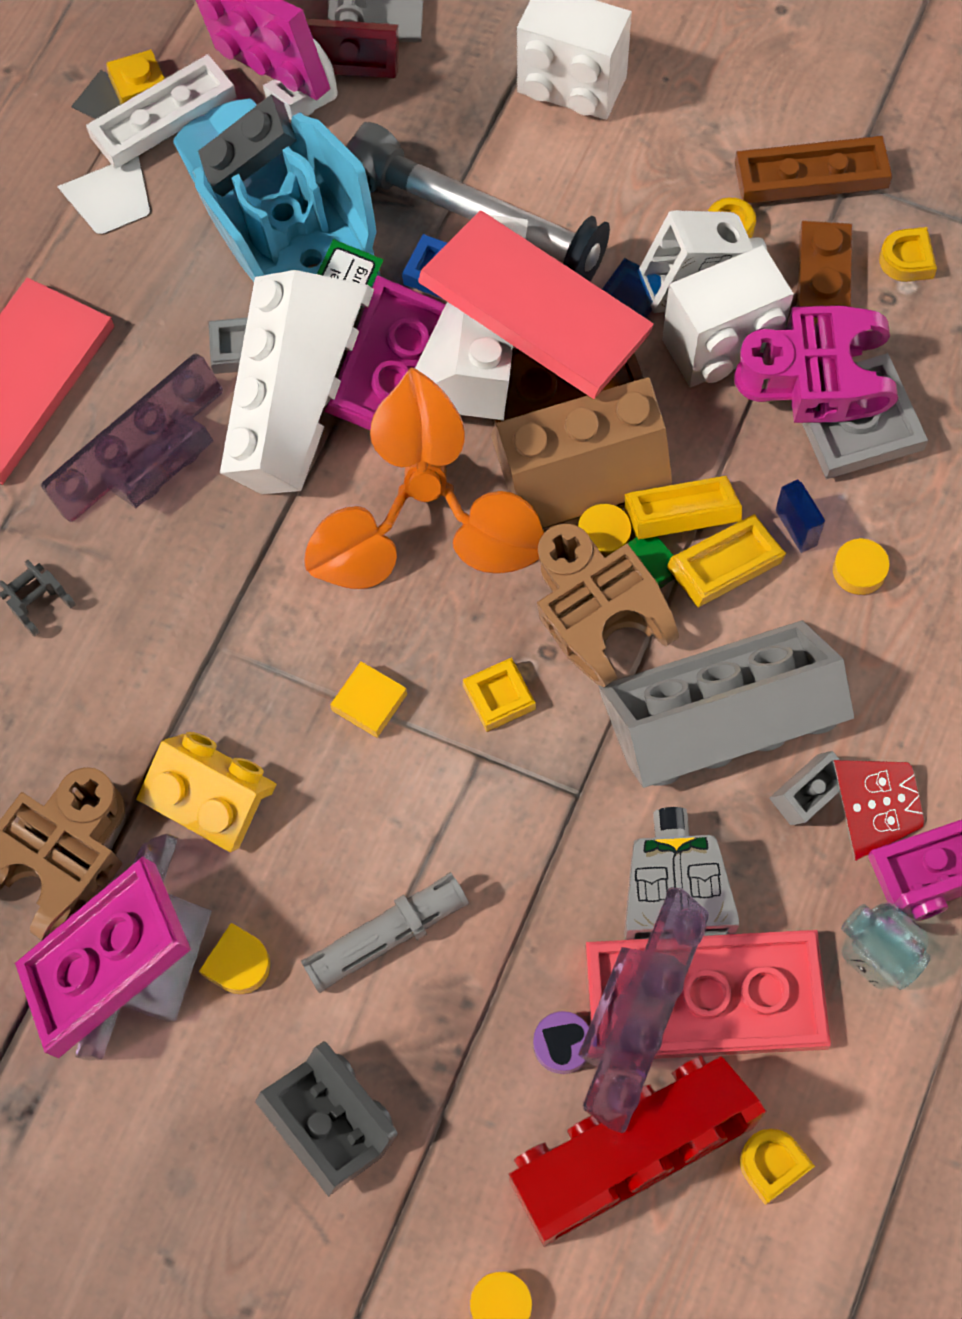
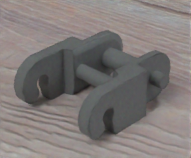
(48, 584)

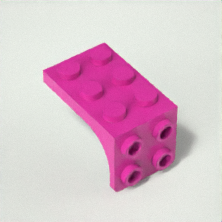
(269, 39)

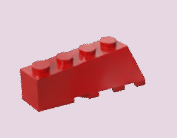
(607, 1167)

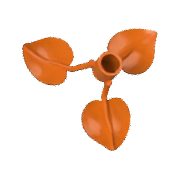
(424, 434)

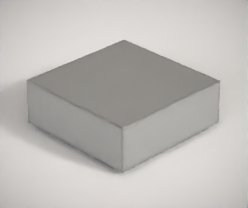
(226, 344)

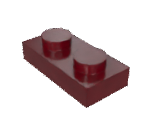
(358, 46)

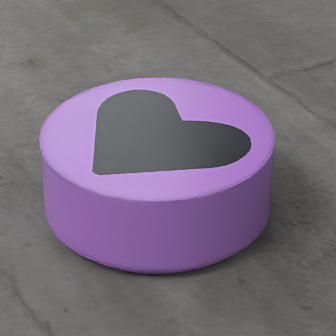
(559, 1042)

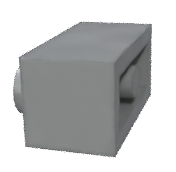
(808, 789)

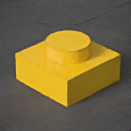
(134, 74)

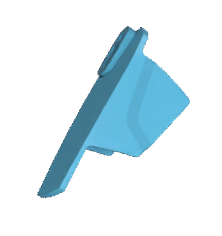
(291, 205)

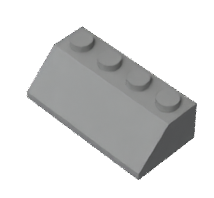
(728, 703)

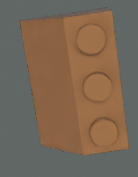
(585, 451)

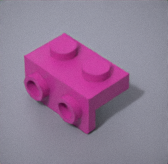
(921, 870)

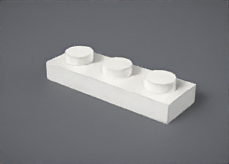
(160, 111)

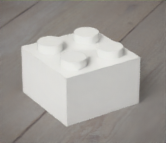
(573, 54)
(718, 309)

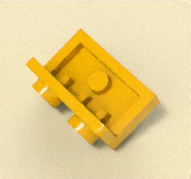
(205, 789)

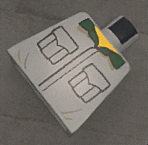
(677, 862)

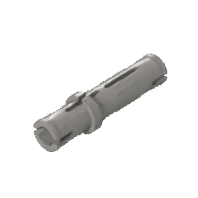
(393, 927)

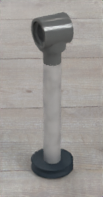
(387, 166)

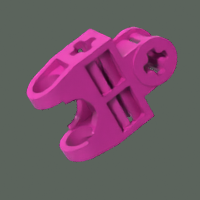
(817, 364)

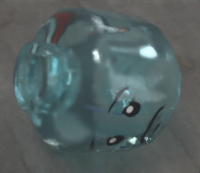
(885, 945)

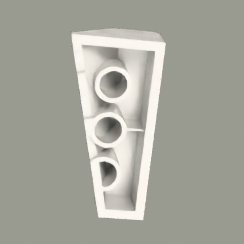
(469, 358)
(288, 376)

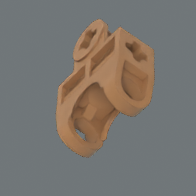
(597, 598)
(76, 832)

